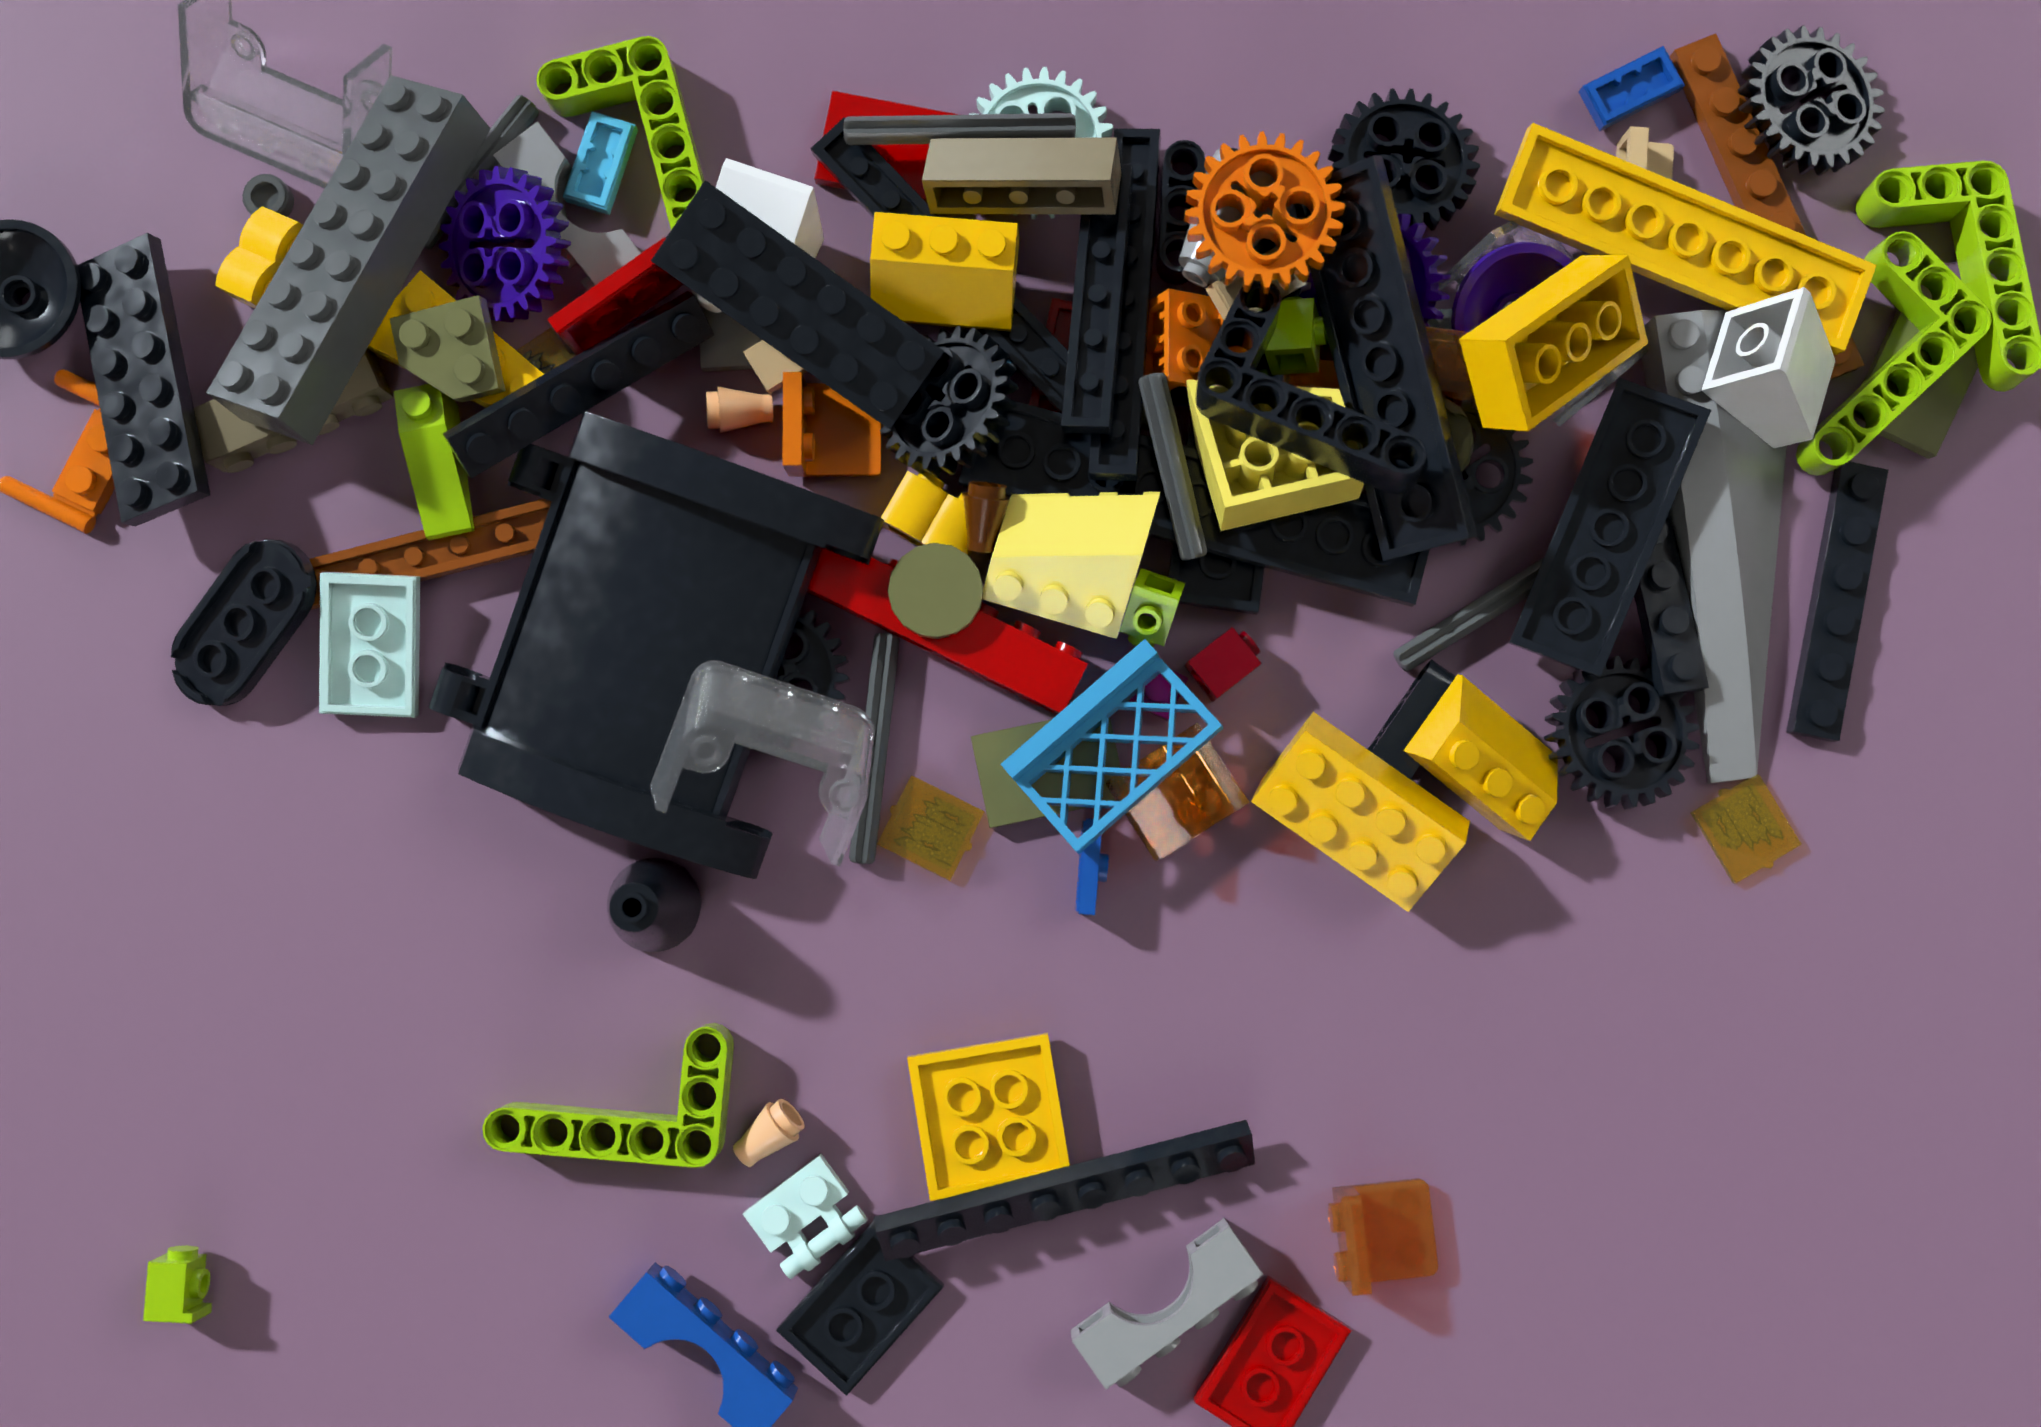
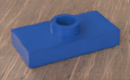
(1631, 88)
(1091, 870)

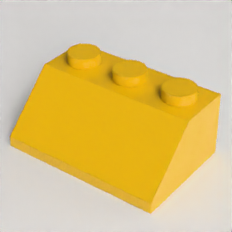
(945, 270)
(1487, 759)

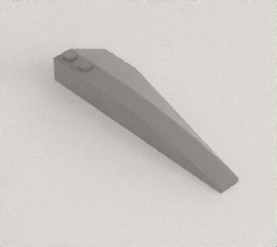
(1725, 543)

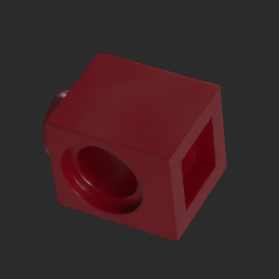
(1224, 663)

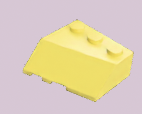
(1261, 481)
(1071, 556)

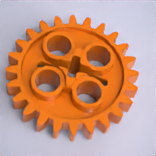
(1295, 182)

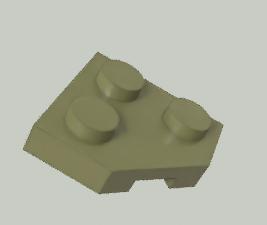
(451, 348)

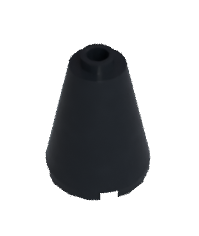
(668, 903)

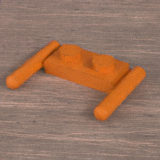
(87, 475)

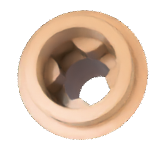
(737, 409)
(770, 1131)

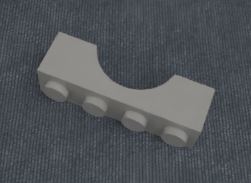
(594, 252)
(1120, 1341)

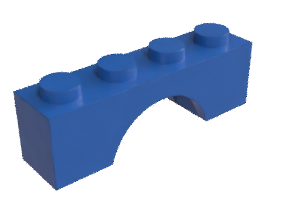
(665, 1310)

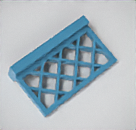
(1085, 715)

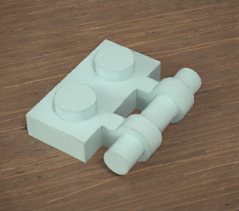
(796, 1204)

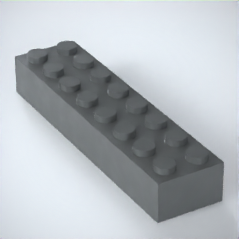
(350, 259)

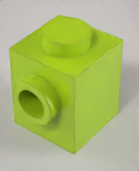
(1296, 338)

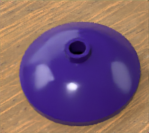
(1501, 279)

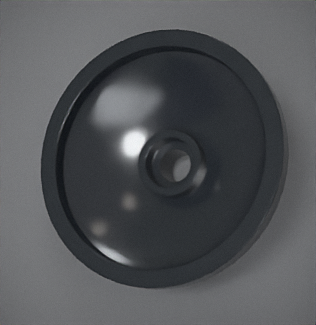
(45, 267)

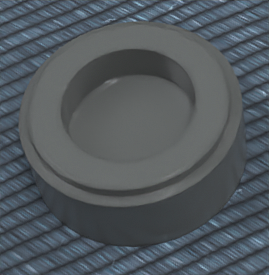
(268, 192)

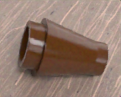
(984, 513)

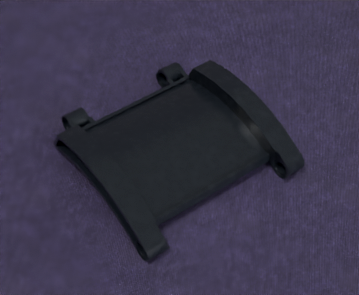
(632, 586)

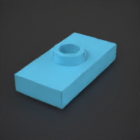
(600, 163)

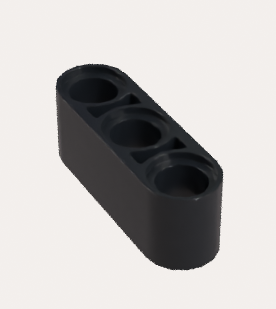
(1173, 193)
(1409, 717)

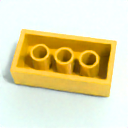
(1554, 342)
(1361, 812)

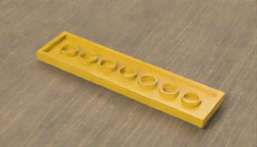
(1676, 232)

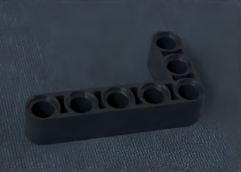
(1294, 405)

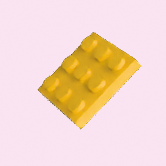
(987, 1114)

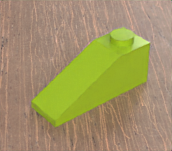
(434, 470)

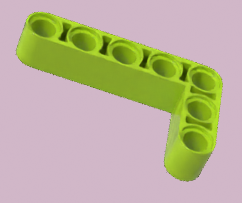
(629, 85)
(1975, 252)
(1906, 367)
(629, 1125)

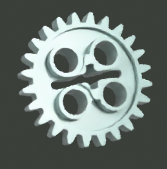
(1048, 97)

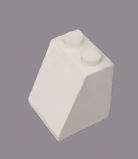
(777, 201)
(1773, 367)

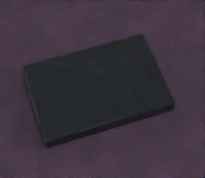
(858, 1310)

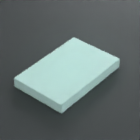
(369, 644)

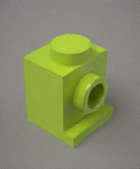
(1155, 596)
(177, 1286)

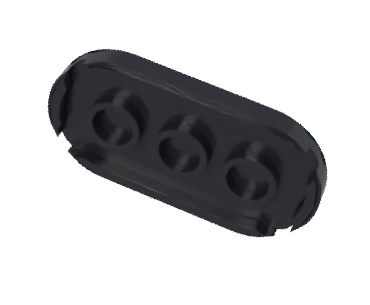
(243, 622)

